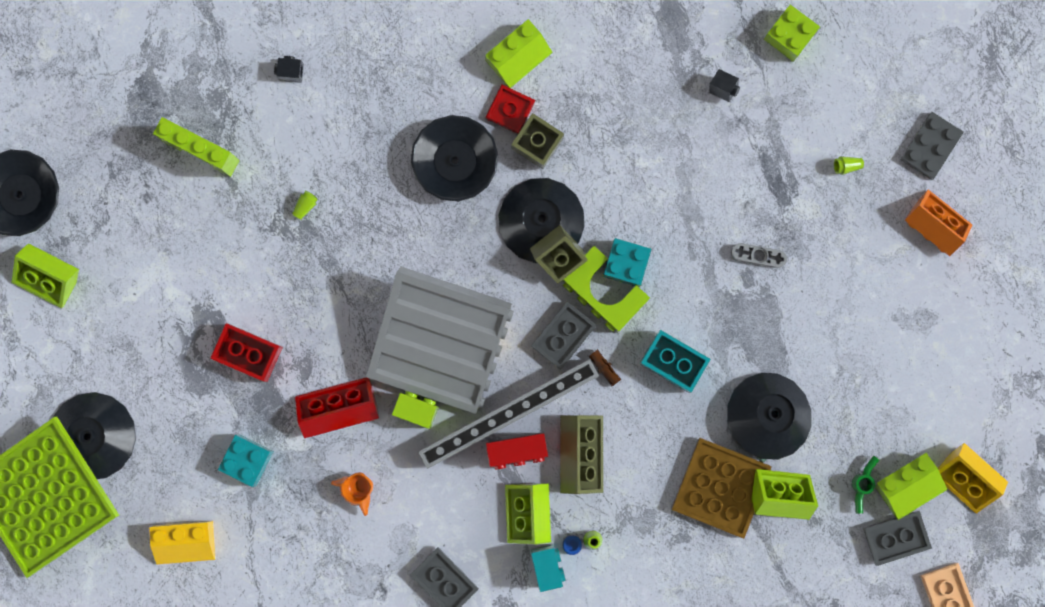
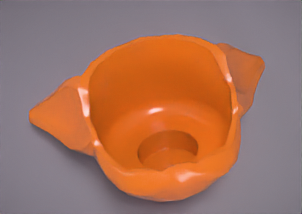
(356, 490)

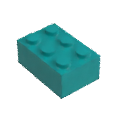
(674, 361)

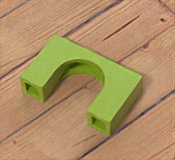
(199, 147)
(615, 315)

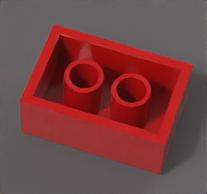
(246, 352)
(517, 451)

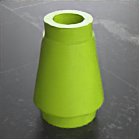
(847, 164)
(304, 204)
(590, 535)

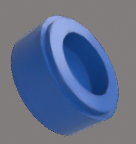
(572, 545)

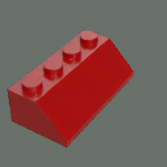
(336, 407)

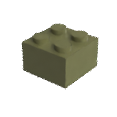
(537, 141)
(558, 254)

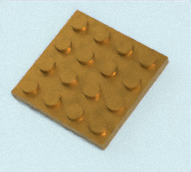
(719, 488)

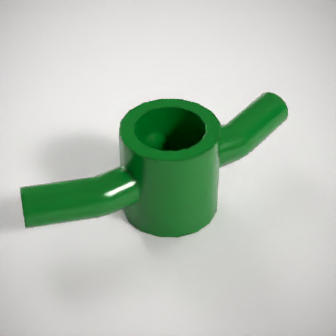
(870, 486)

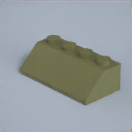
(581, 454)

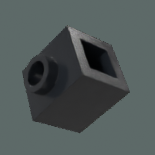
(289, 69)
(724, 85)

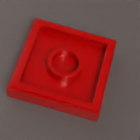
(510, 109)

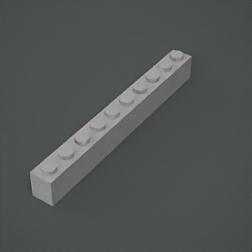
(508, 413)

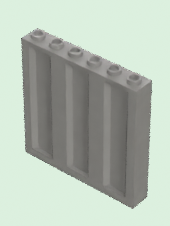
(439, 340)

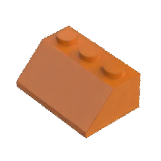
(938, 223)

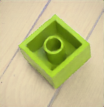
(791, 33)
(415, 410)

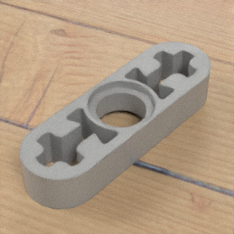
(772, 263)

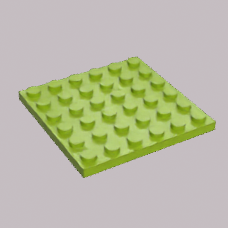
(48, 498)

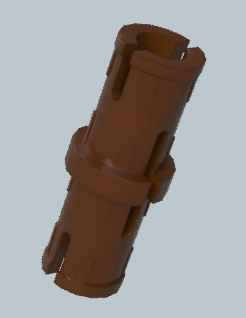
(604, 367)

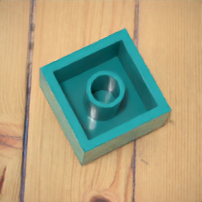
(627, 262)
(245, 460)
(547, 569)

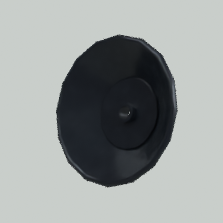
(449, 139)
(37, 181)
(527, 202)
(752, 421)
(109, 427)

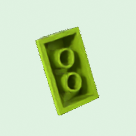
(518, 53)
(44, 275)
(911, 486)
(783, 494)
(528, 513)

